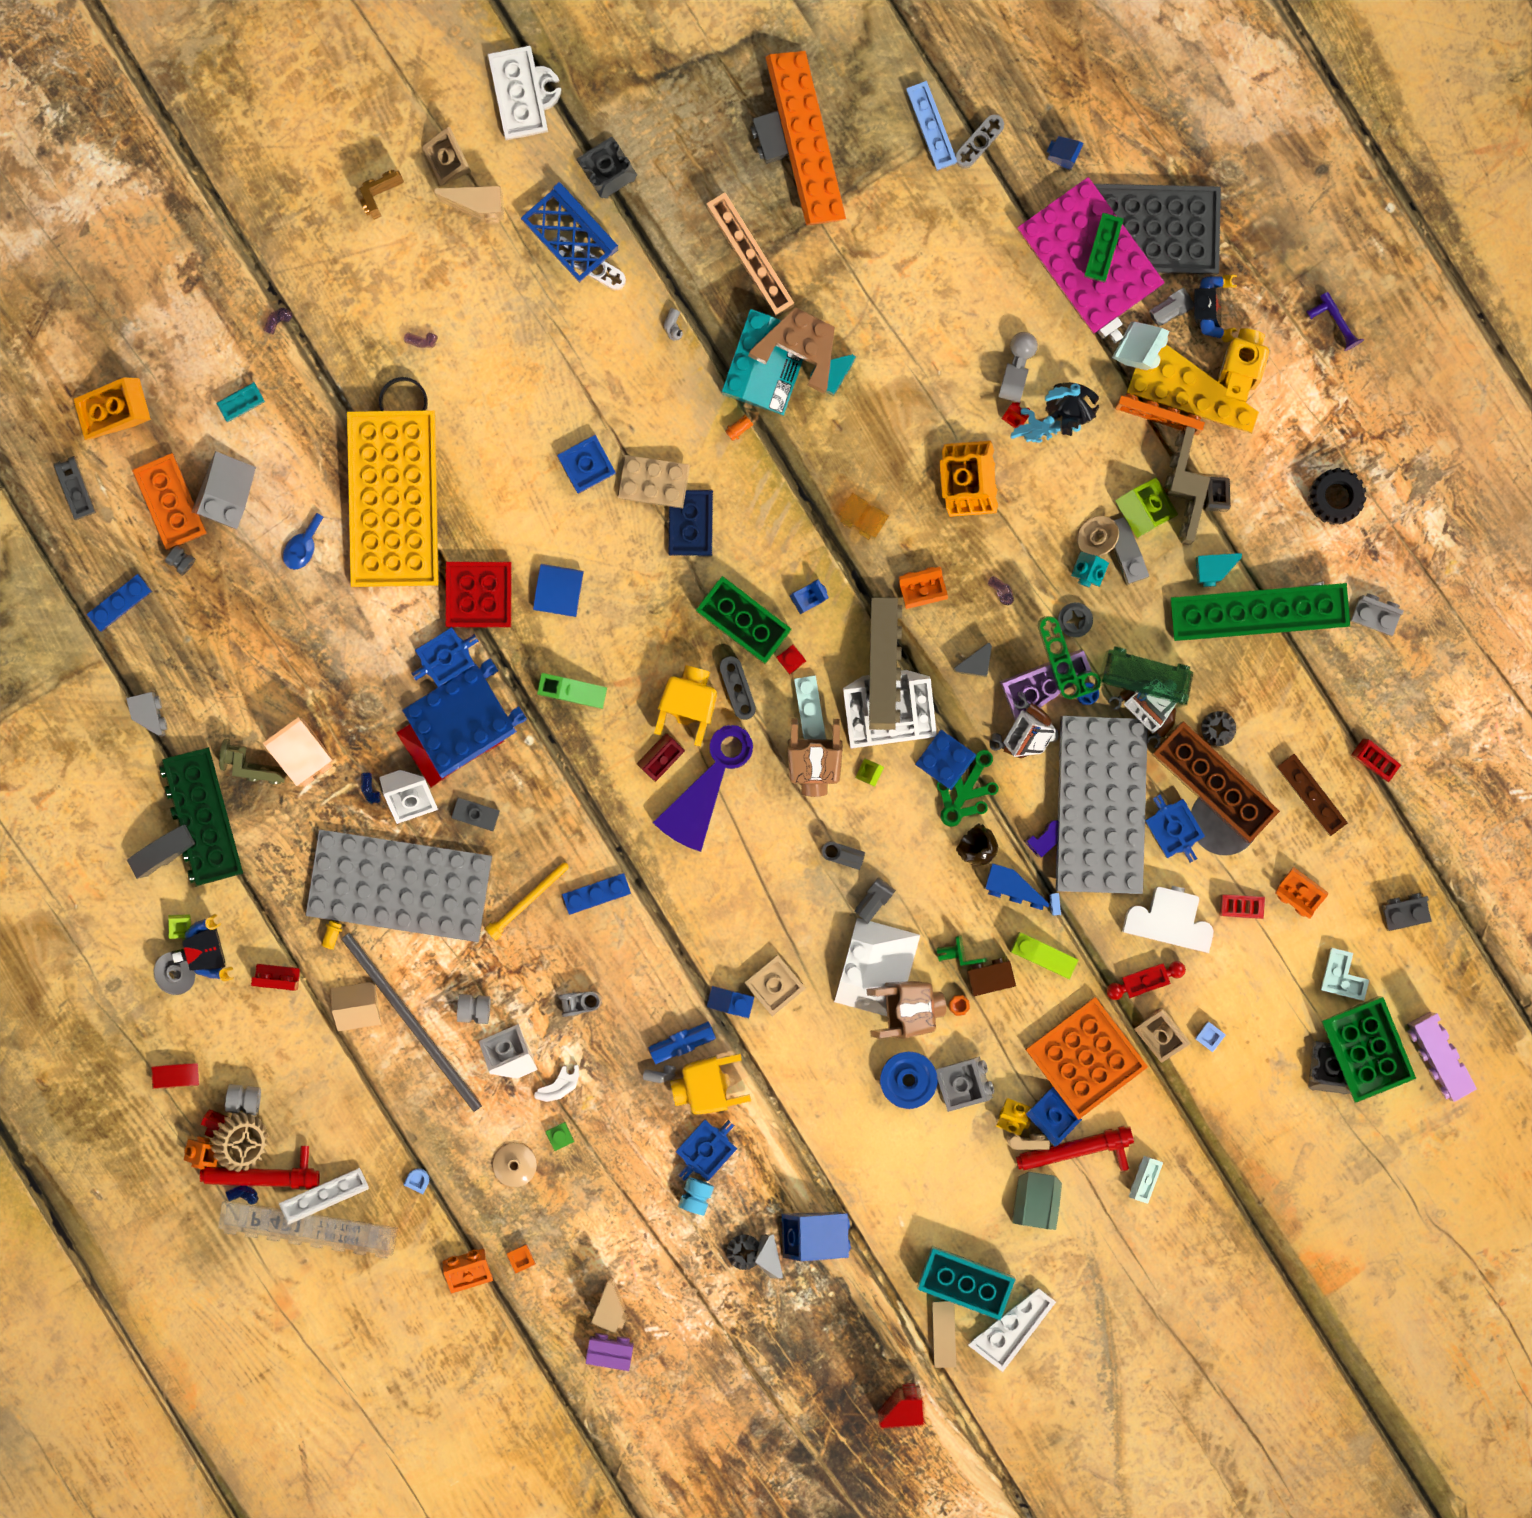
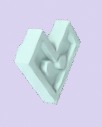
(1337, 979)

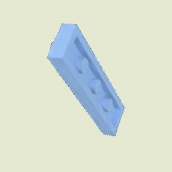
(931, 125)

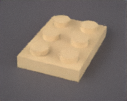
(654, 481)

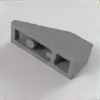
(1129, 554)

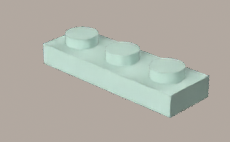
(810, 708)

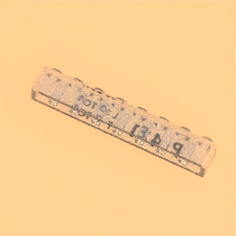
(313, 1229)

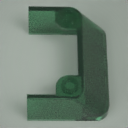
(1146, 676)

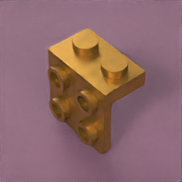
(371, 188)

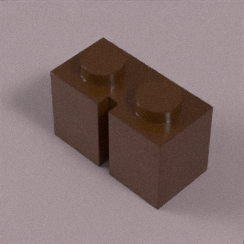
(991, 977)

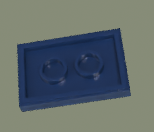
(692, 525)

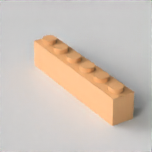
(750, 255)

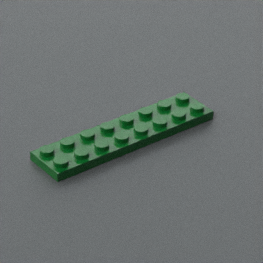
(1260, 612)

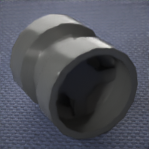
(180, 560)

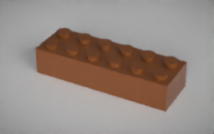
(1215, 782)

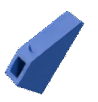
(1010, 883)

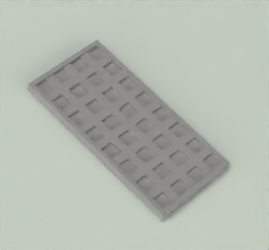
(1101, 805)
(399, 885)

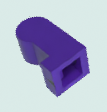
(1044, 841)

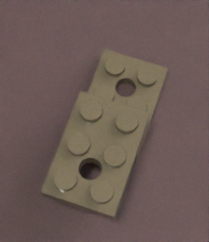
(1187, 485)

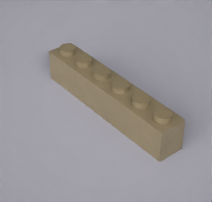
(883, 664)

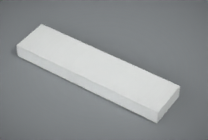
(323, 1196)

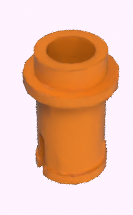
(739, 427)

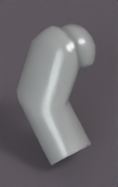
(671, 326)
(659, 1077)

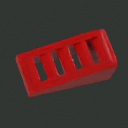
(1363, 747)
(1224, 903)

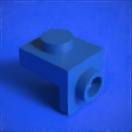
(809, 596)

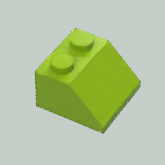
(1146, 507)

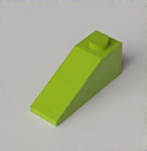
(1044, 955)

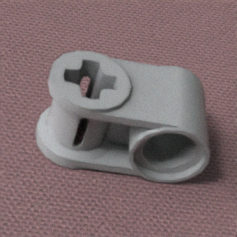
(578, 1003)

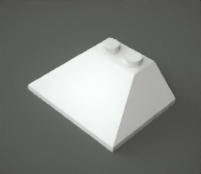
(915, 708)
(874, 958)

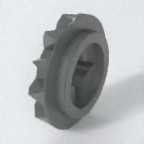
(1080, 611)
(1210, 734)
(735, 1247)

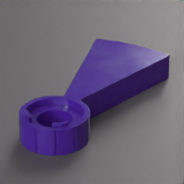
(691, 813)

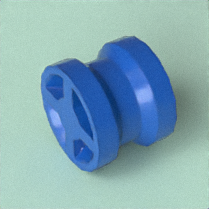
(1093, 697)

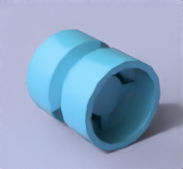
(696, 1195)

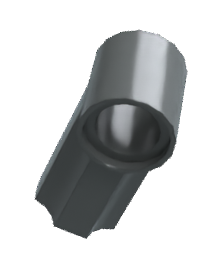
(845, 855)
(877, 896)

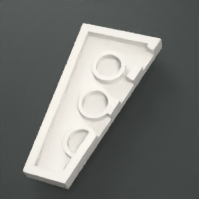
(1006, 1337)

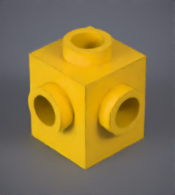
(1014, 1117)

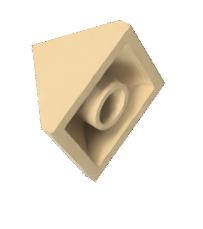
(446, 157)
(355, 1006)
(1162, 1035)

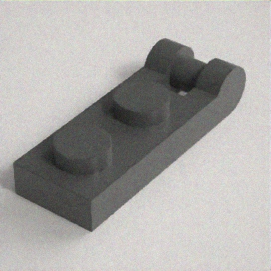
(75, 488)

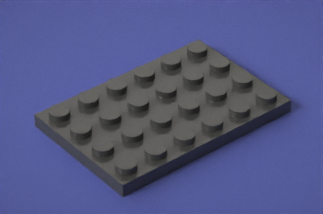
(1171, 224)

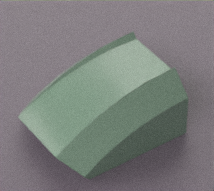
(1037, 1200)

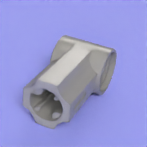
(1175, 305)

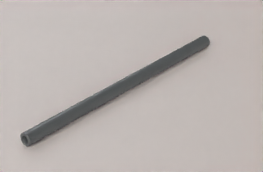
(411, 1022)

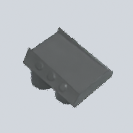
(607, 168)
(1325, 1070)

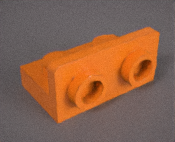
(467, 1270)

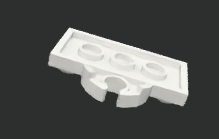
(522, 92)

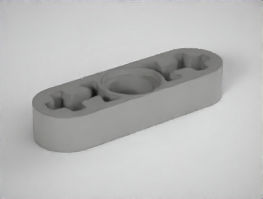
(973, 157)

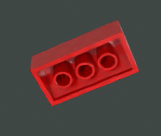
(903, 1408)

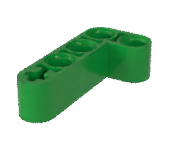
(1063, 656)

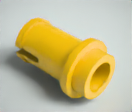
(331, 934)

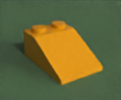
(112, 408)

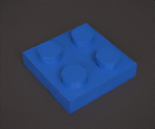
(586, 464)
(945, 759)
(1053, 1117)

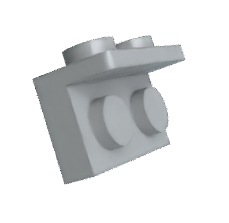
(1376, 614)

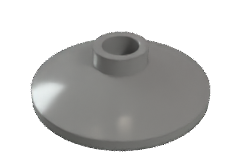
(183, 977)

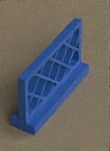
(580, 217)

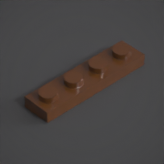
(1312, 795)

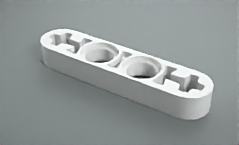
(582, 267)

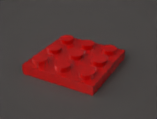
(479, 594)

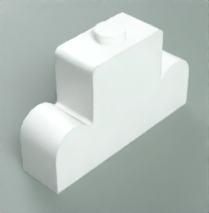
(1170, 920)

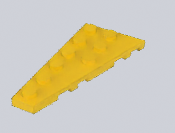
(1190, 390)

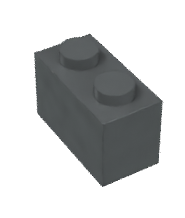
(770, 136)

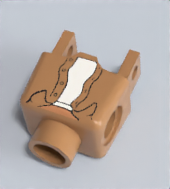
(815, 761)
(910, 1008)

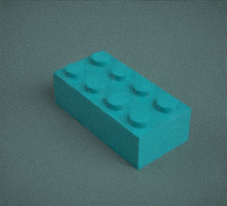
(966, 1283)

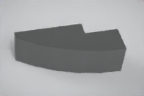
(160, 852)

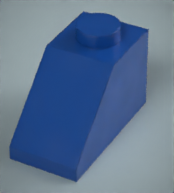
(1064, 152)
(730, 1002)

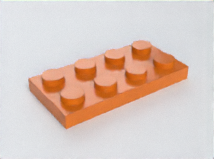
(1152, 412)
(169, 501)

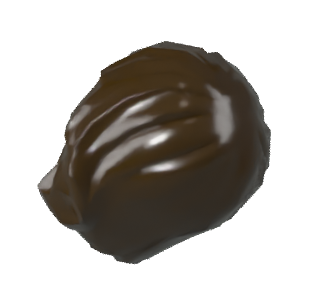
(978, 846)

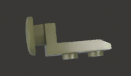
(253, 772)

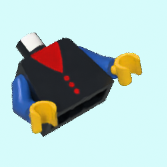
(1208, 306)
(203, 950)

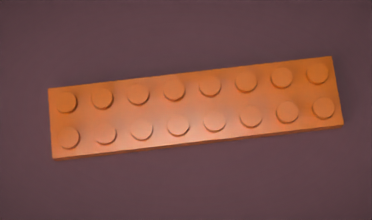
(805, 137)

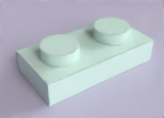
(1145, 1179)

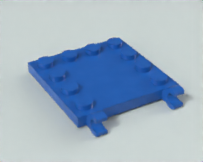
(461, 719)

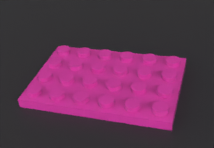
(1063, 243)

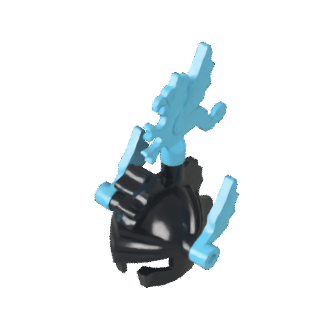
(1065, 404)

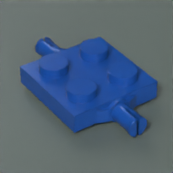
(445, 657)
(1175, 828)
(706, 1150)

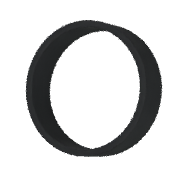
(388, 384)

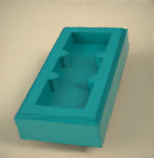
(240, 402)

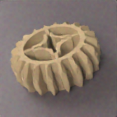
(235, 1134)

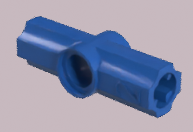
(682, 1042)

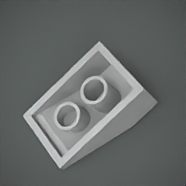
(224, 490)

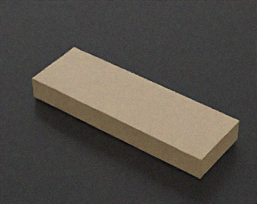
(944, 1334)

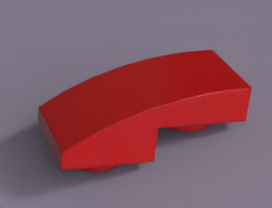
(175, 1076)

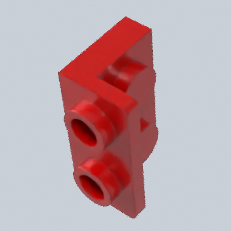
(276, 977)

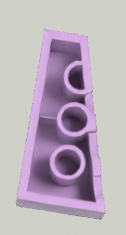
(1039, 682)
(1441, 1056)

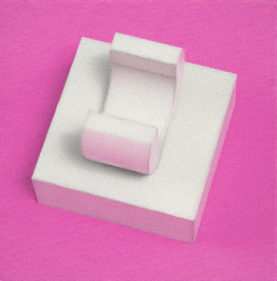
(1111, 330)

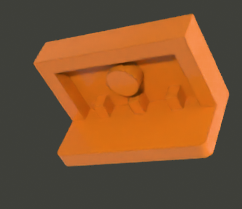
(922, 587)
(1301, 893)

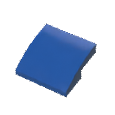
(558, 590)

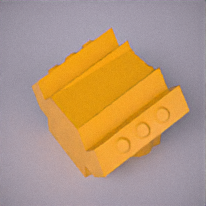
(968, 478)

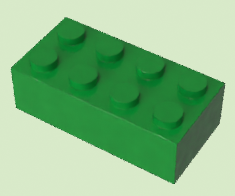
(743, 620)

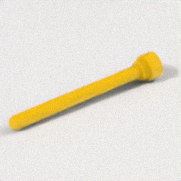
(496, 928)

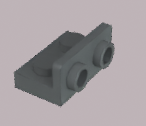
(1406, 913)

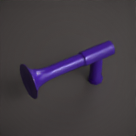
(1329, 304)

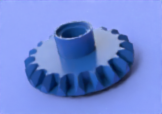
(916, 1094)

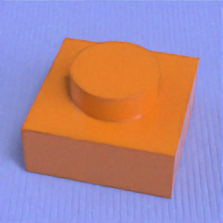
(521, 1258)

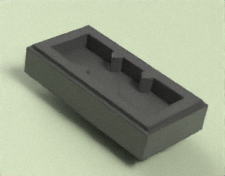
(475, 814)

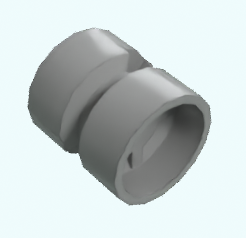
(473, 1009)
(243, 1099)

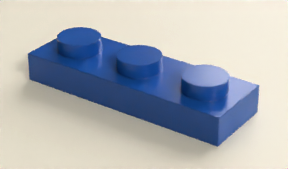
(119, 603)
(596, 894)

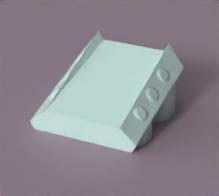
(1141, 346)

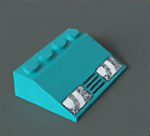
(757, 383)

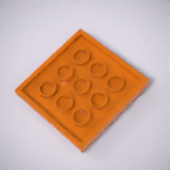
(1086, 1058)

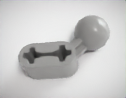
(1022, 347)

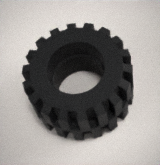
(1350, 483)

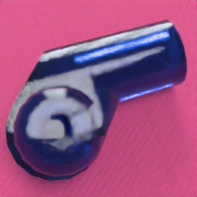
(366, 789)
(244, 1192)

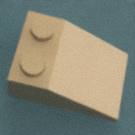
(479, 202)

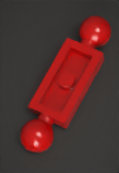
(1146, 980)

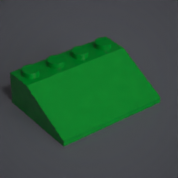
(1368, 1049)

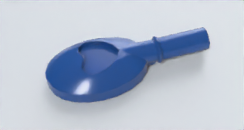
(301, 547)

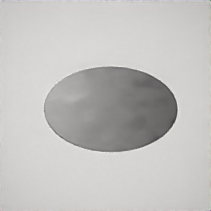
(1218, 835)

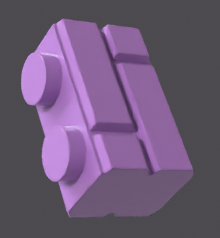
(609, 1352)

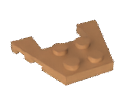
(805, 338)

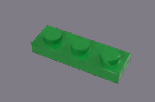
(1103, 247)

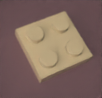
(775, 985)

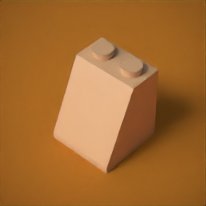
(299, 752)

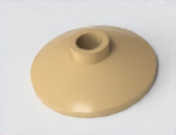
(1095, 529)
(522, 1156)

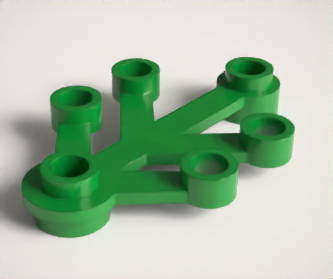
(965, 792)

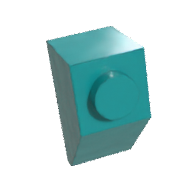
(838, 370)
(1215, 567)

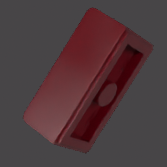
(660, 757)

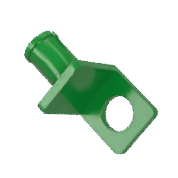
(957, 951)

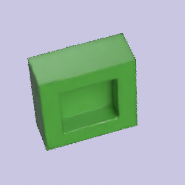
(559, 1136)

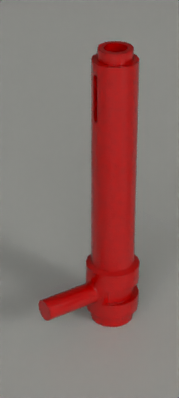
(1107, 1140)
(296, 1178)

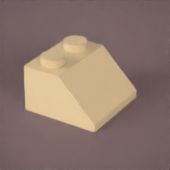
(610, 1309)

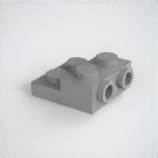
(964, 1083)

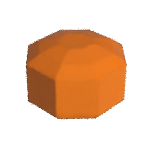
(959, 1005)

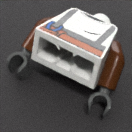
(1153, 712)
(1029, 733)

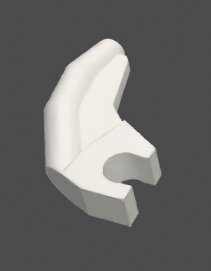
(562, 1086)

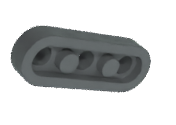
(732, 679)

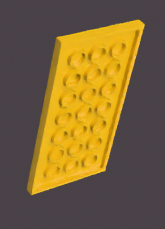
(392, 498)

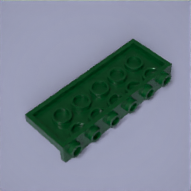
(201, 808)

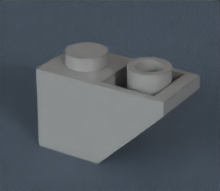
(146, 712)

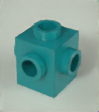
(1089, 569)

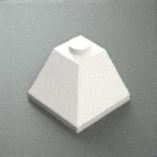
(407, 795)
(508, 1053)

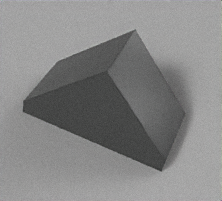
(1218, 495)
(977, 663)

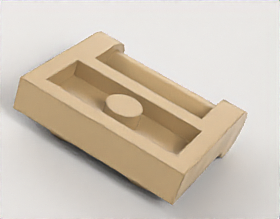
(1034, 1142)

